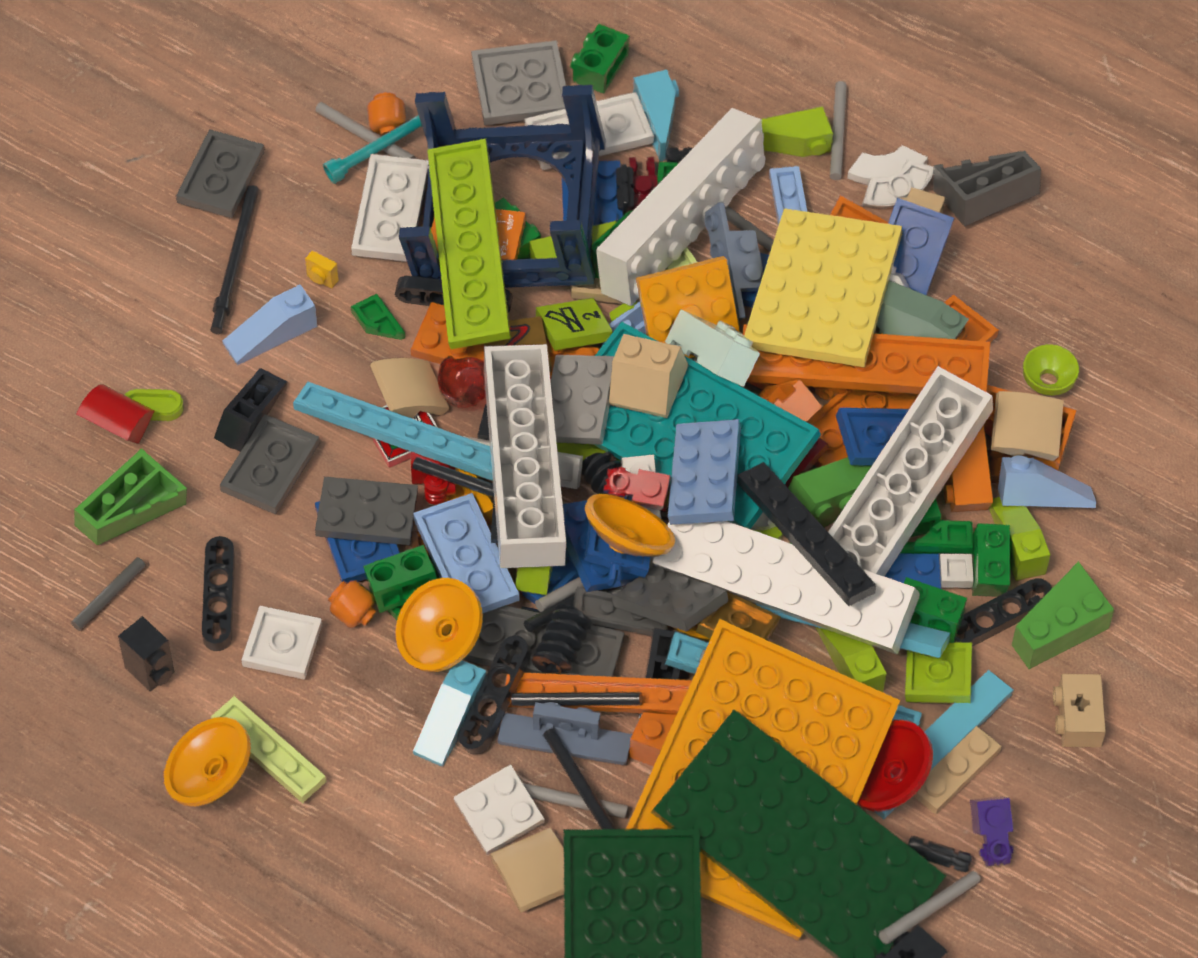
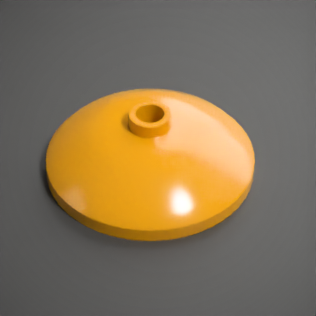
(628, 526)
(429, 617)
(207, 761)

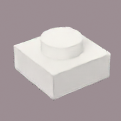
(956, 570)

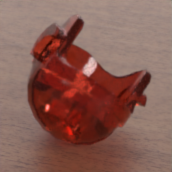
(462, 381)

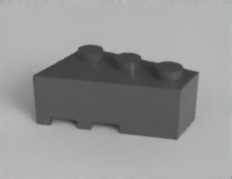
(987, 186)

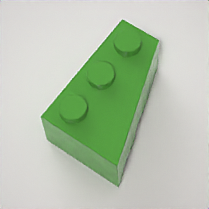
(828, 488)
(129, 499)
(1062, 618)

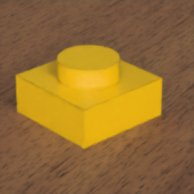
(321, 269)

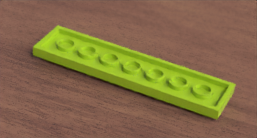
(468, 244)

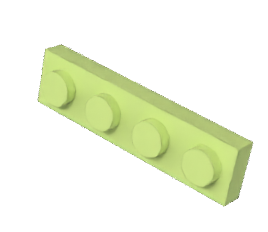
(275, 753)

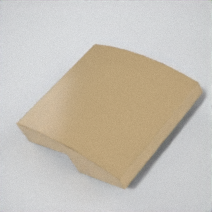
(409, 386)
(1027, 424)
(532, 869)

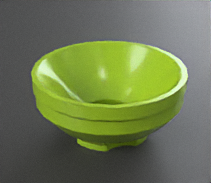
(1054, 361)

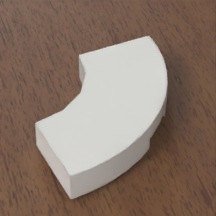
(882, 165)
(884, 191)

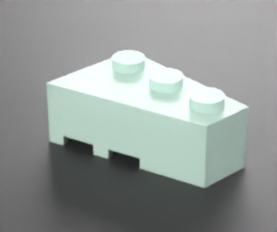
(715, 346)

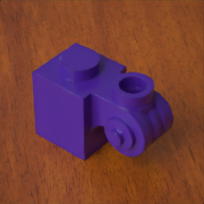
(993, 820)

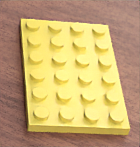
(823, 287)

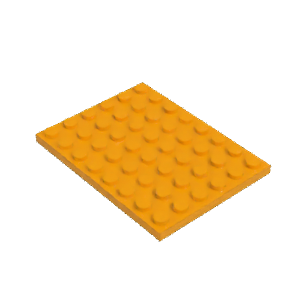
(800, 704)

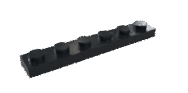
(806, 534)

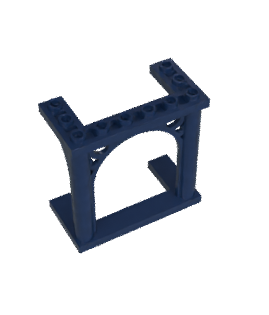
(571, 238)

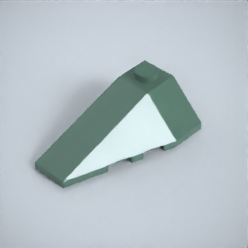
(918, 315)

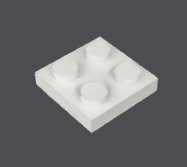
(282, 642)
(499, 810)

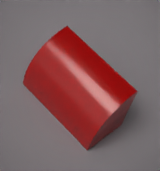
(116, 413)

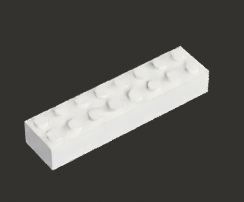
(677, 206)
(524, 457)
(911, 470)
(784, 581)

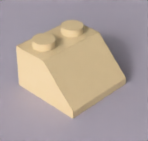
(646, 375)

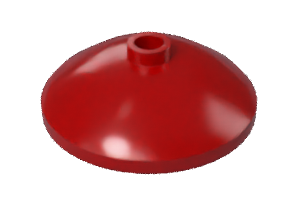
(898, 768)

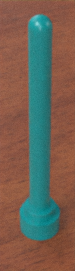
(339, 168)

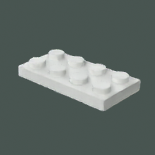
(622, 122)
(388, 202)

